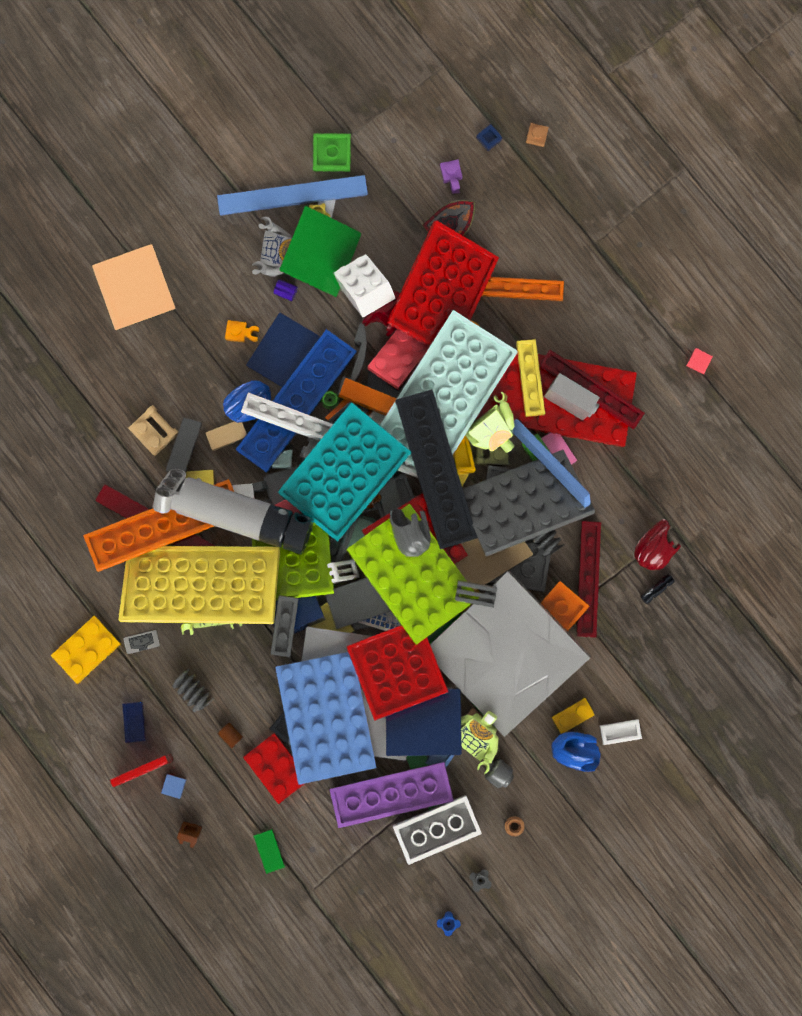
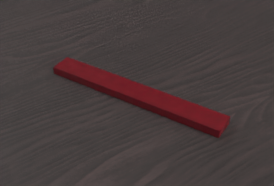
(127, 508)

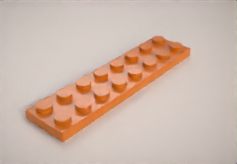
(141, 535)

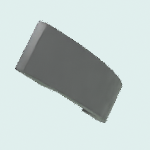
(360, 340)

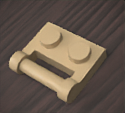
(148, 435)

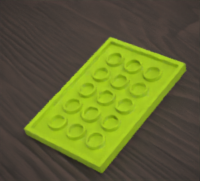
(414, 588)

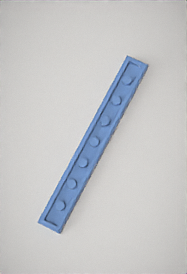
(292, 195)

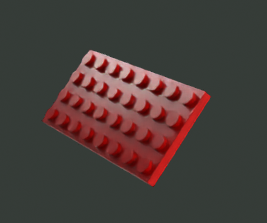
(598, 428)

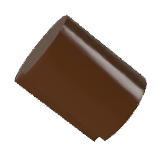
(230, 735)

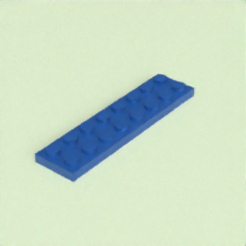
(302, 393)

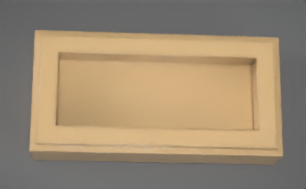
(226, 435)

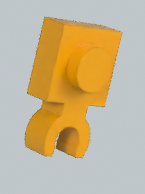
(238, 331)

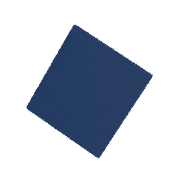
(282, 349)
(426, 728)

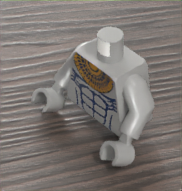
(273, 250)

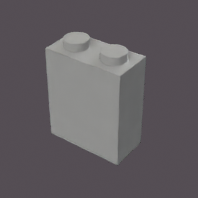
(572, 397)

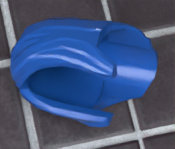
(235, 400)
(576, 751)

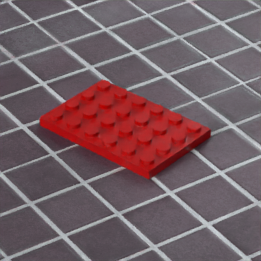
(444, 278)

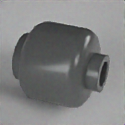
(499, 774)

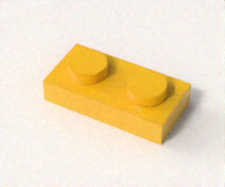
(573, 716)

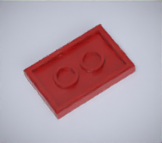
(141, 770)

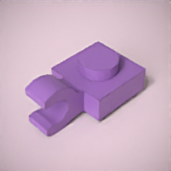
(451, 173)

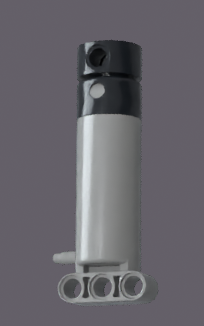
(232, 511)

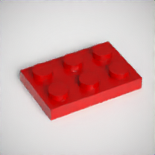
(274, 767)

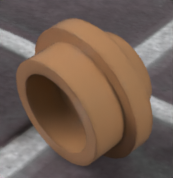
(519, 830)

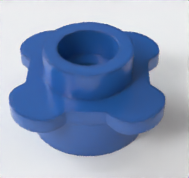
(442, 923)

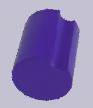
(285, 290)

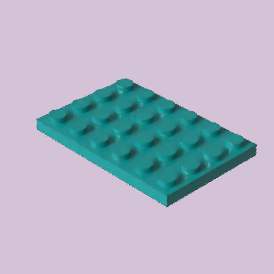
(344, 471)

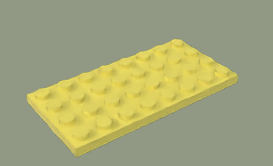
(201, 585)

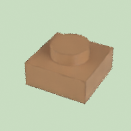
(537, 135)

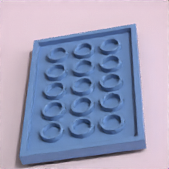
(325, 718)

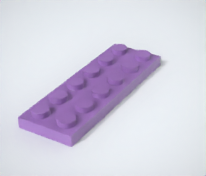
(391, 794)

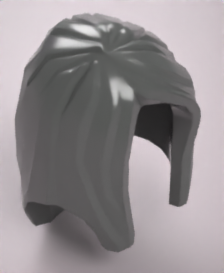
(410, 535)

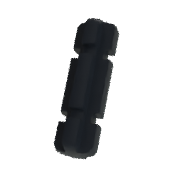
(657, 589)

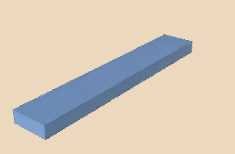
(551, 463)

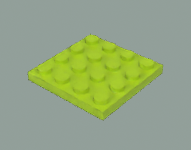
(305, 573)

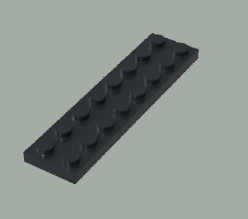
(435, 469)

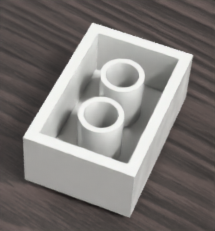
(364, 285)

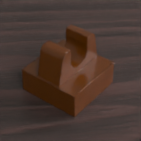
(189, 833)

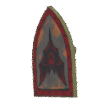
(455, 215)

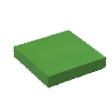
(331, 152)

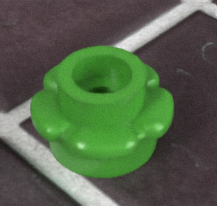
(330, 395)

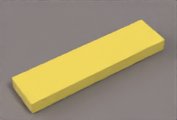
(530, 378)

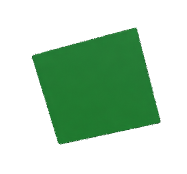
(319, 250)

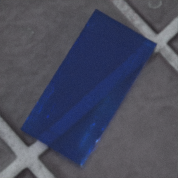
(134, 722)

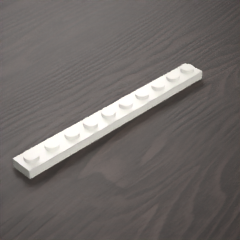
(295, 421)

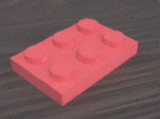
(398, 358)

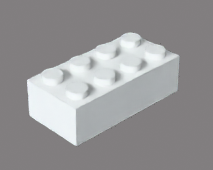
(436, 829)

